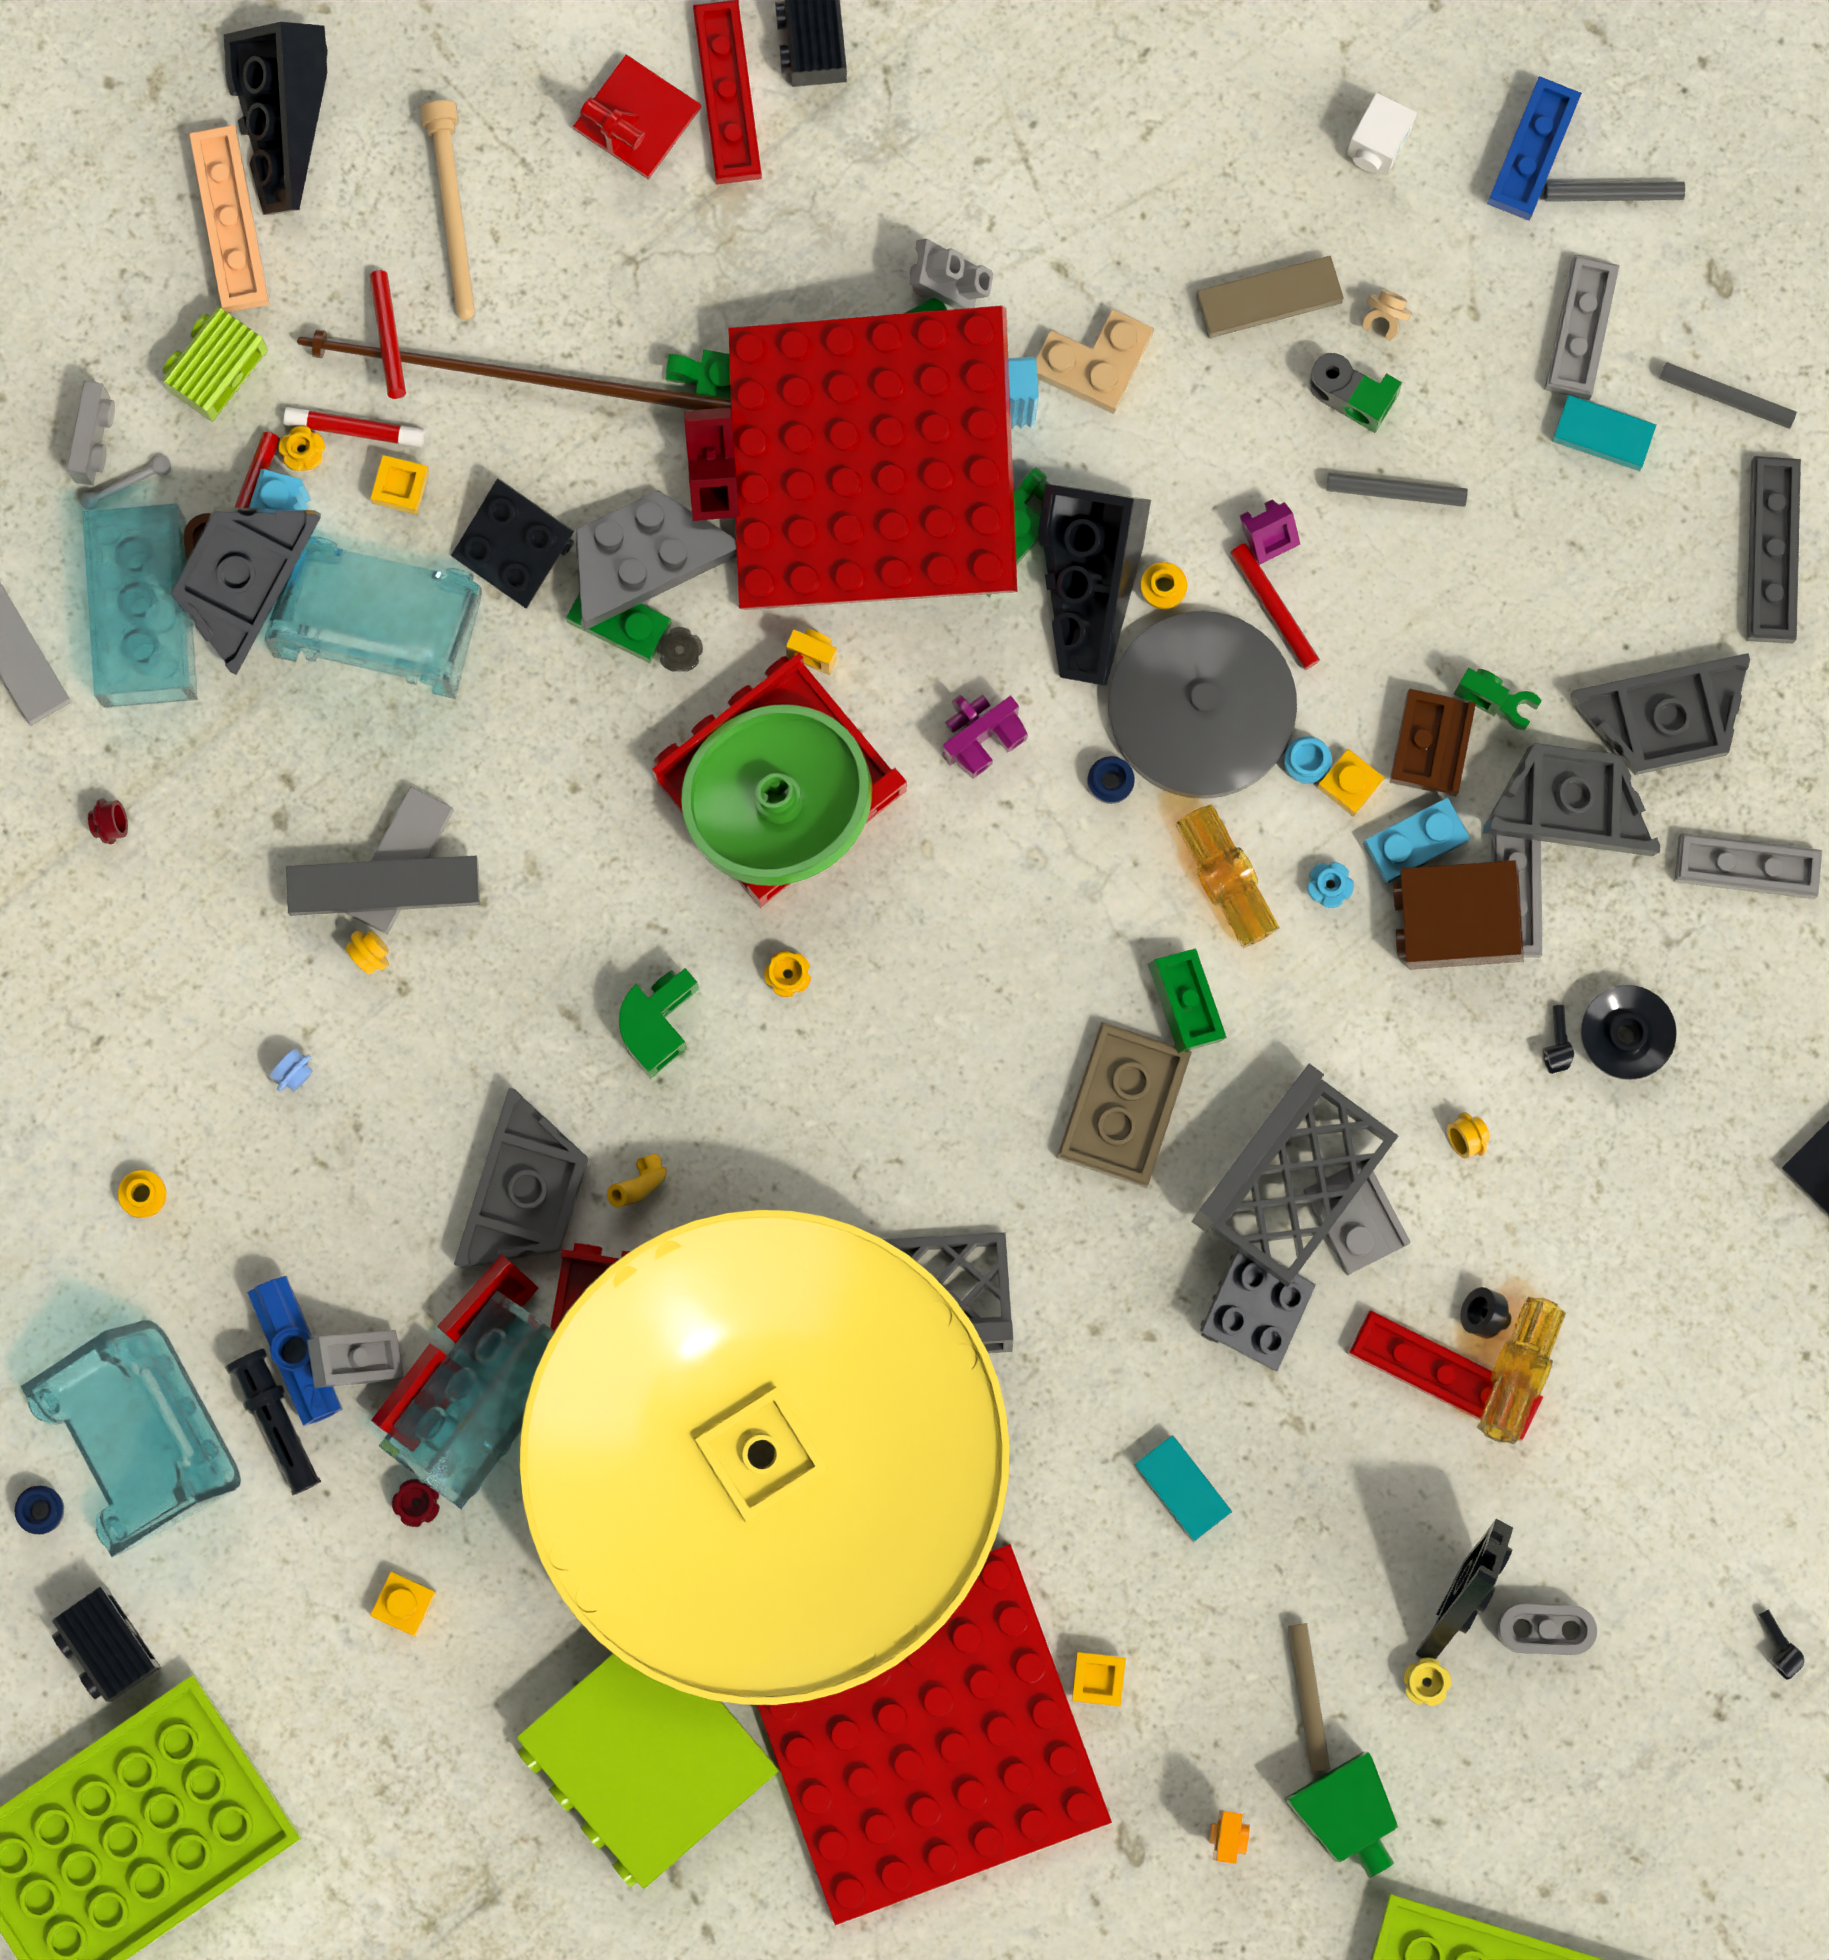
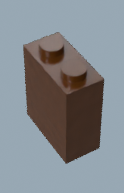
(1459, 915)

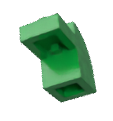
(644, 1022)

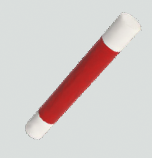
(354, 427)

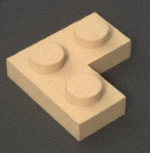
(1096, 373)

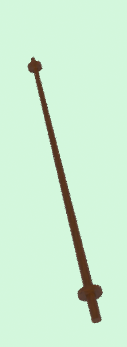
(625, 391)

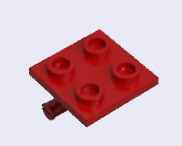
(636, 116)

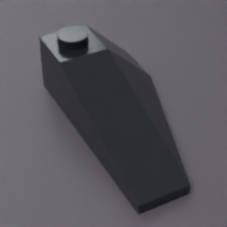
(280, 89)
(1091, 565)

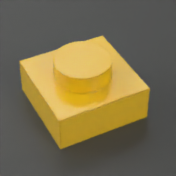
(399, 484)
(815, 649)
(1350, 782)
(403, 1604)
(1098, 1679)

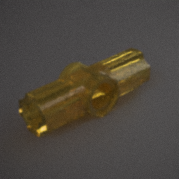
(1227, 876)
(1521, 1370)

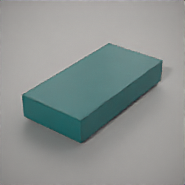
(1604, 433)
(1183, 1488)

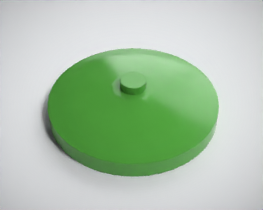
(776, 795)

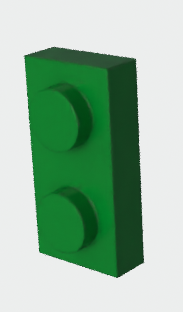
(632, 631)
(1187, 1000)

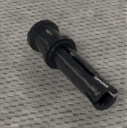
(264, 1400)

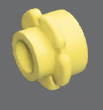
(1439, 1685)

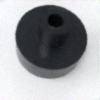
(1485, 1313)

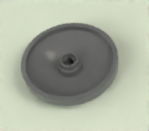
(1202, 704)

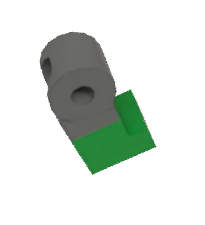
(1353, 392)

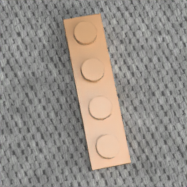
(229, 219)

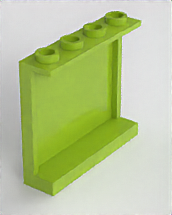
(644, 1765)

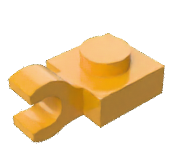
(1229, 1837)

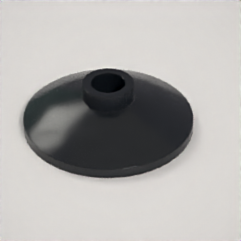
(1647, 1019)

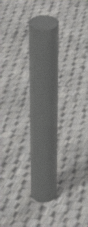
(1614, 191)
(1728, 395)
(1396, 489)

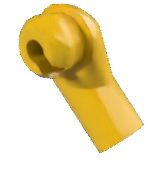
(638, 1188)

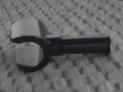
(1559, 1056)
(1789, 1658)

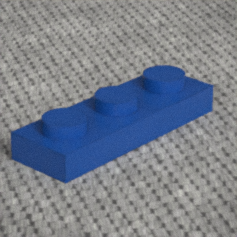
(1534, 148)

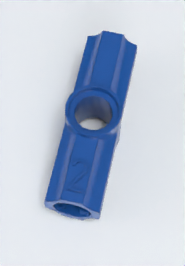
(282, 1322)

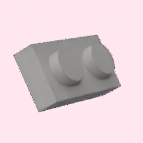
(87, 450)
(355, 1358)

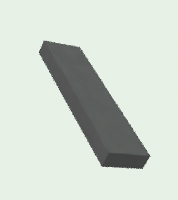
(1773, 550)
(383, 885)

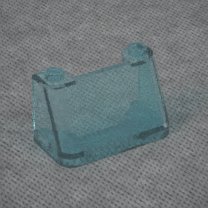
(376, 615)
(137, 1431)

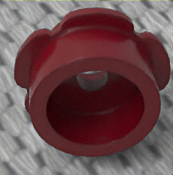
(108, 821)
(403, 1503)

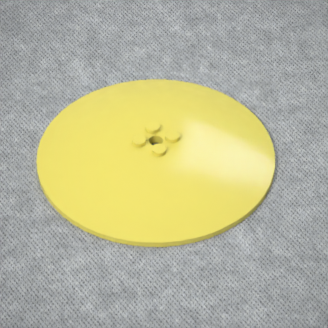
(877, 1478)

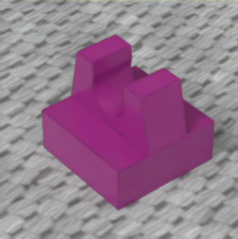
(1270, 531)

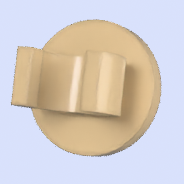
(1389, 306)

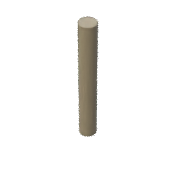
(1309, 1697)

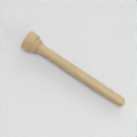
(440, 121)

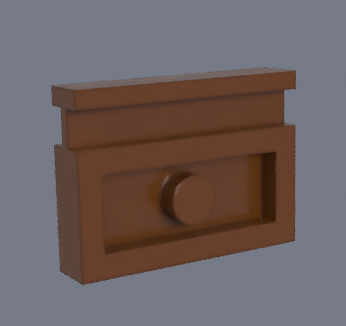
(1432, 742)

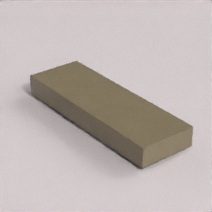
(1270, 296)

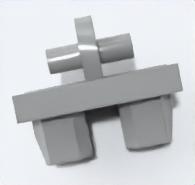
(948, 276)

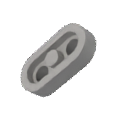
(1546, 1629)

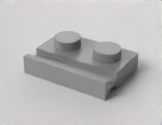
(1366, 1227)

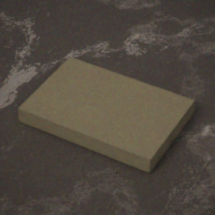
(1124, 1105)

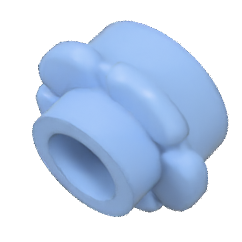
(292, 1071)

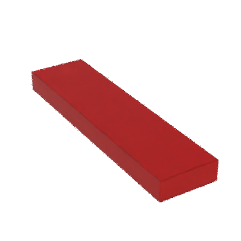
(727, 92)
(1426, 1366)

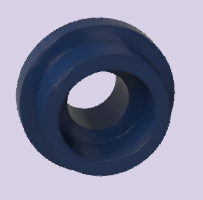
(1114, 766)
(24, 1508)

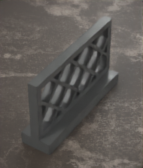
(1262, 1150)
(994, 1332)

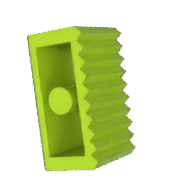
(213, 363)

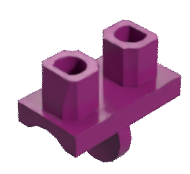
(966, 746)

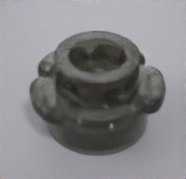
(679, 662)

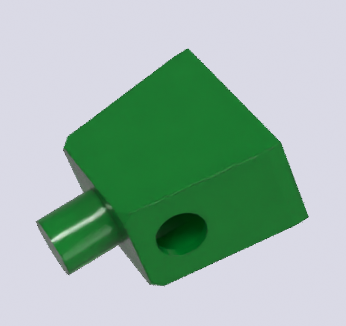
(1348, 1813)

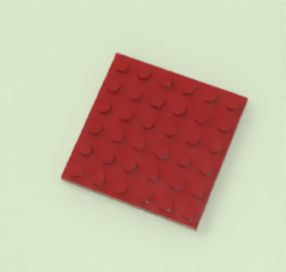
(873, 458)
(941, 1758)

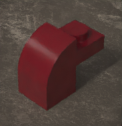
(711, 464)

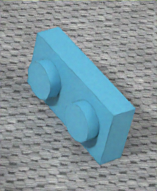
(1416, 840)

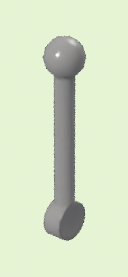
(160, 466)

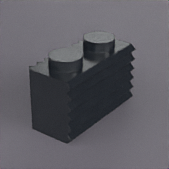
(814, 41)
(104, 1645)

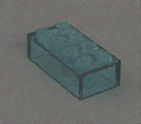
(136, 626)
(471, 1402)

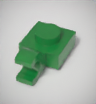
(709, 375)
(1493, 698)

